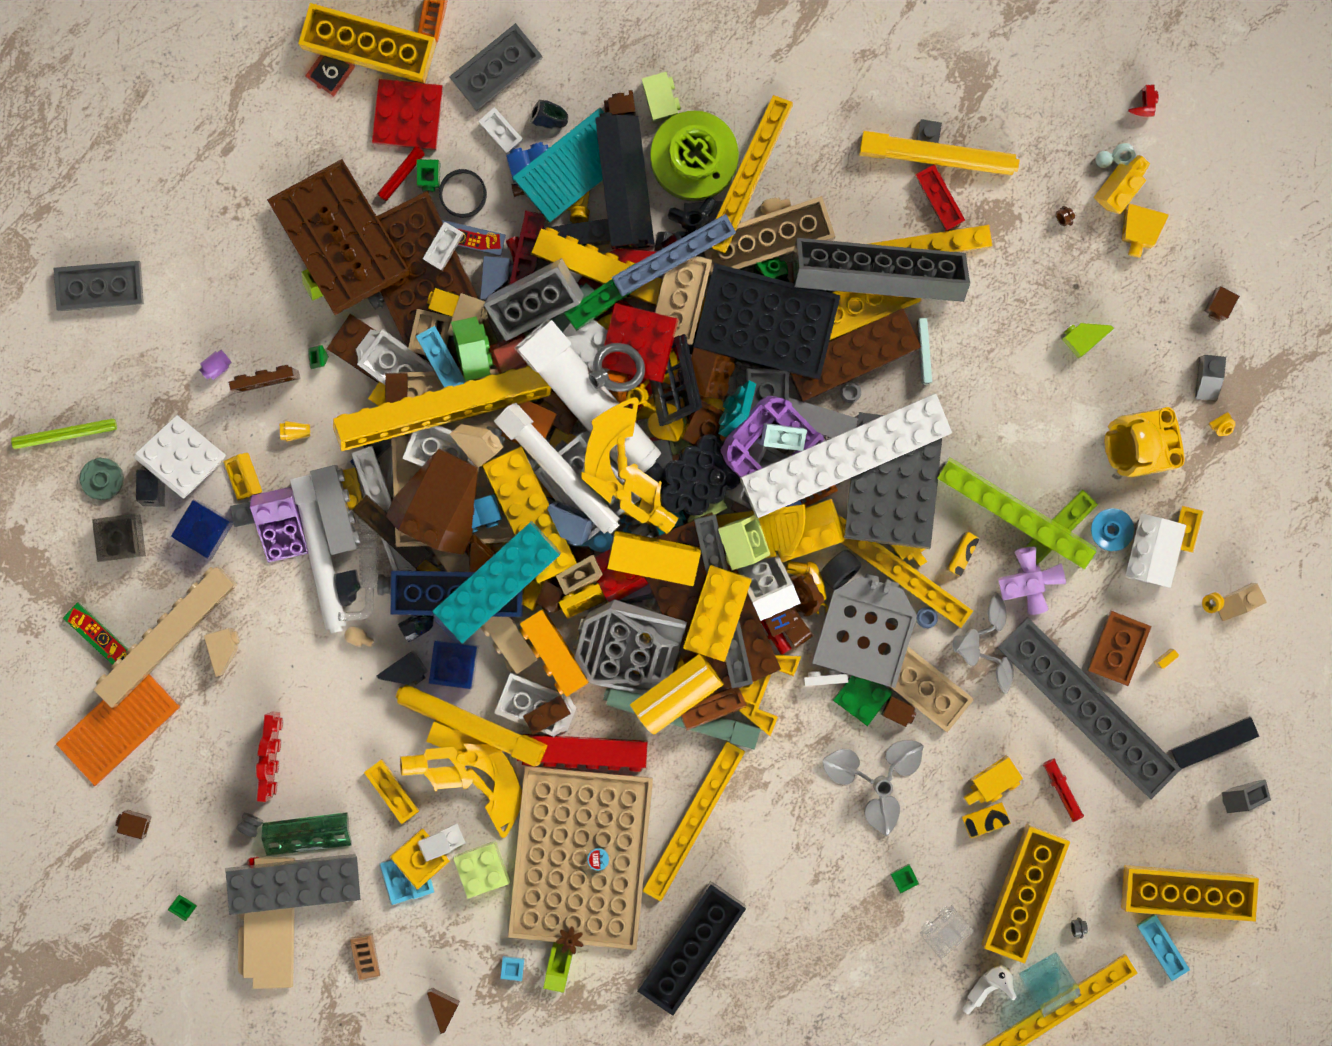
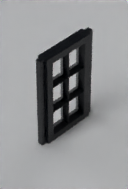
(691, 386)

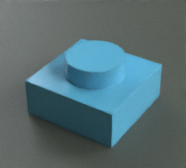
(512, 968)

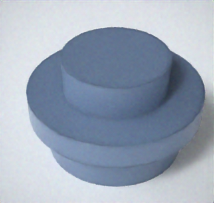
(927, 617)

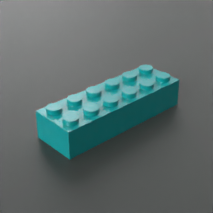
(496, 582)

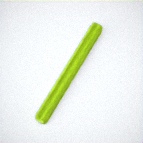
(64, 433)

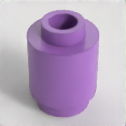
(215, 365)

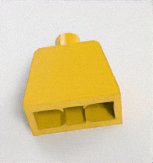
(1141, 228)

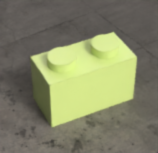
(660, 97)

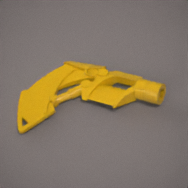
(607, 431)
(506, 794)

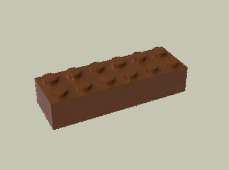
(860, 354)

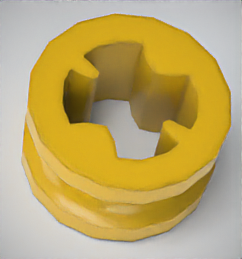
(579, 214)
(1207, 605)

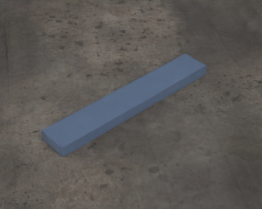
(673, 255)

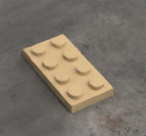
(683, 294)
(931, 691)

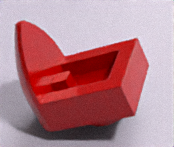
(1149, 99)

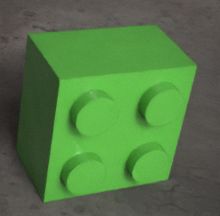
(472, 348)

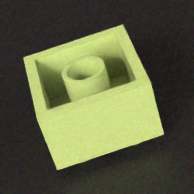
(744, 542)
(481, 869)

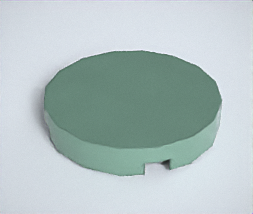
(101, 478)

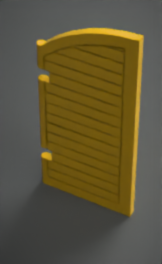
(780, 528)

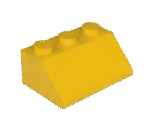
(820, 530)

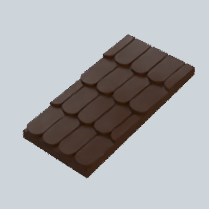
(338, 237)

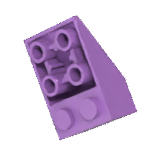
(278, 524)

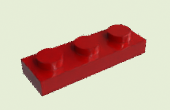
(940, 197)

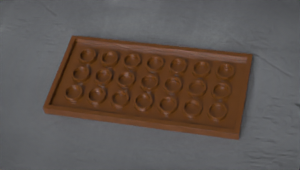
(412, 230)
(681, 602)

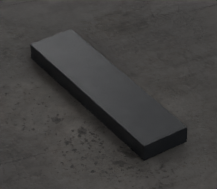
(1215, 742)

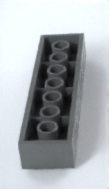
(880, 269)

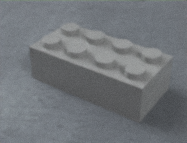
(534, 299)

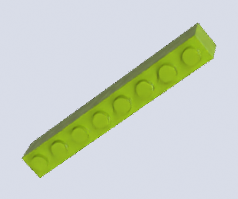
(1017, 513)

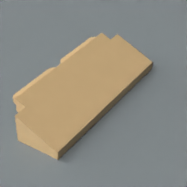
(267, 943)

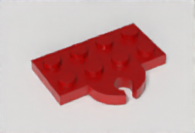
(267, 753)

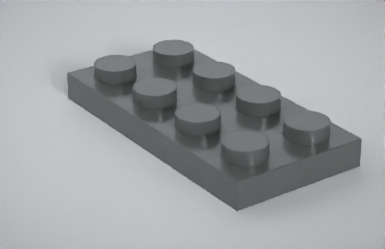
(496, 67)
(98, 285)

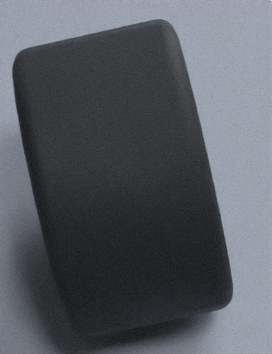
(840, 569)

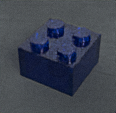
(202, 529)
(453, 664)

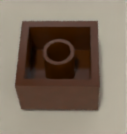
(712, 373)

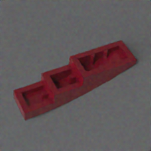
(525, 262)

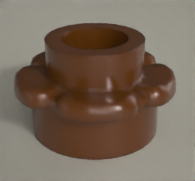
(1065, 216)

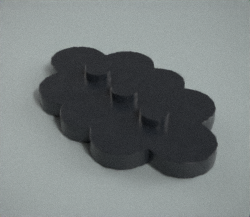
(697, 477)

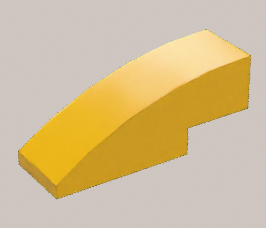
(448, 737)

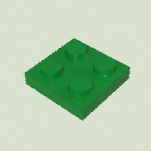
(862, 698)

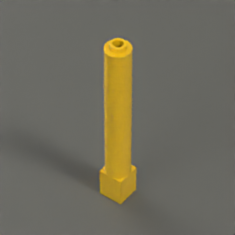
(885, 146)
(517, 745)

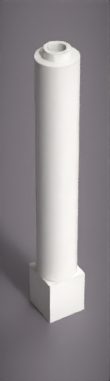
(519, 426)
(318, 552)

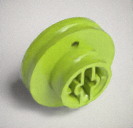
(689, 177)

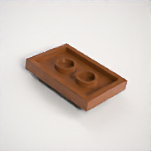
(1119, 648)

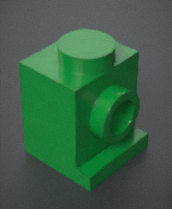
(425, 167)
(772, 268)

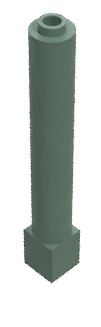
(722, 728)

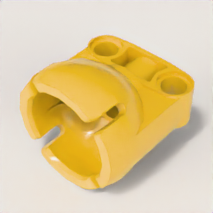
(1144, 443)

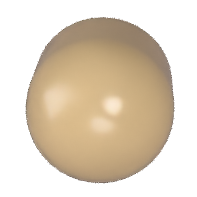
(774, 204)
(357, 637)

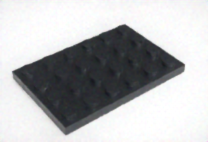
(766, 321)

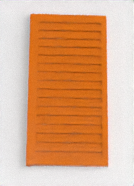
(114, 733)

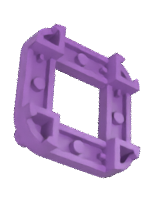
(765, 411)

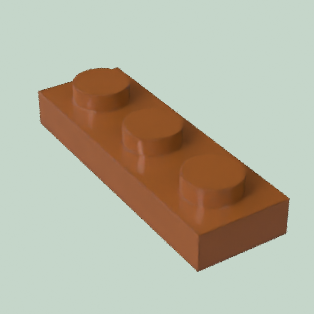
(713, 708)

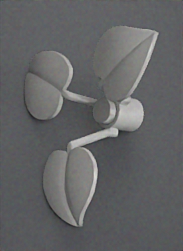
(969, 645)
(885, 811)

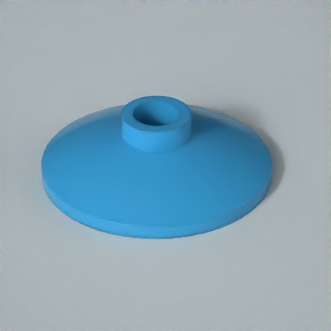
(1123, 529)

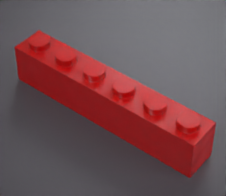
(593, 752)

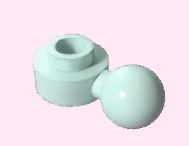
(1105, 159)

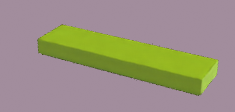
(1069, 518)

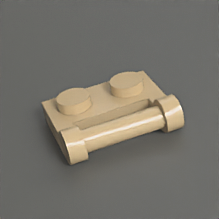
(425, 320)

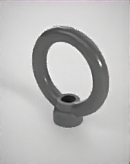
(600, 377)

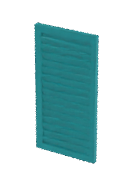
(564, 170)

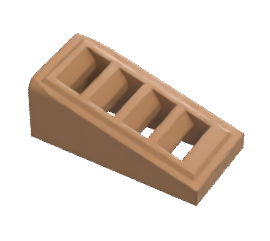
(367, 938)

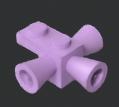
(1030, 581)

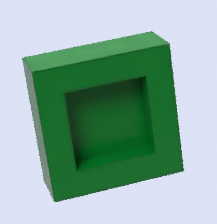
(904, 878)

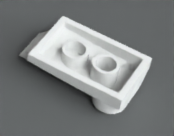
(384, 354)
(426, 442)
(524, 696)

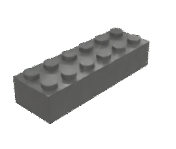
(292, 884)

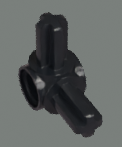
(695, 218)

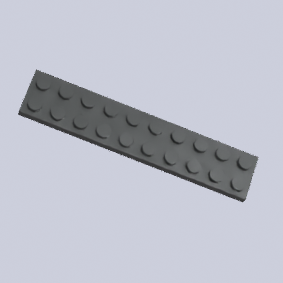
(1089, 708)

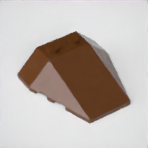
(438, 503)

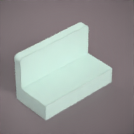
(782, 437)

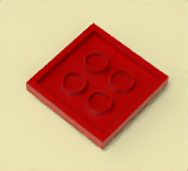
(407, 114)
(645, 332)

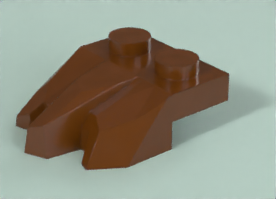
(565, 418)

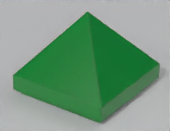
(317, 356)
(182, 907)

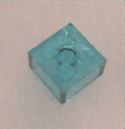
(1050, 984)

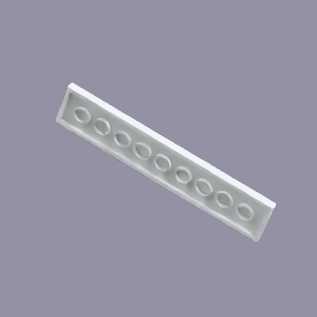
(845, 455)

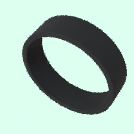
(460, 171)

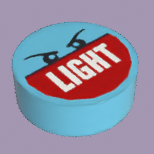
(598, 859)

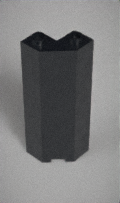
(624, 181)

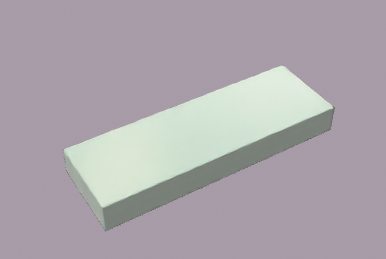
(924, 351)

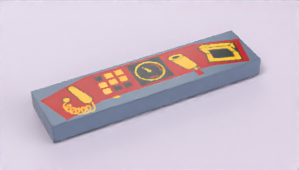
(480, 239)

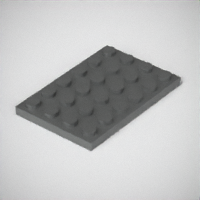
(895, 498)

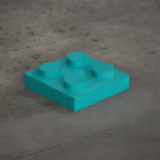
(736, 408)

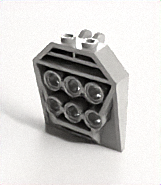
(886, 602)
(601, 630)

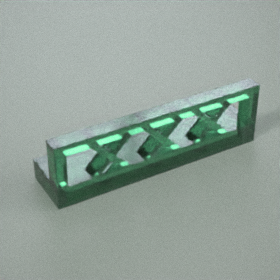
(305, 831)

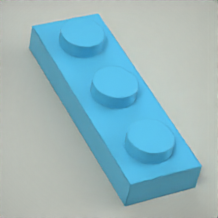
(440, 358)
(1163, 947)

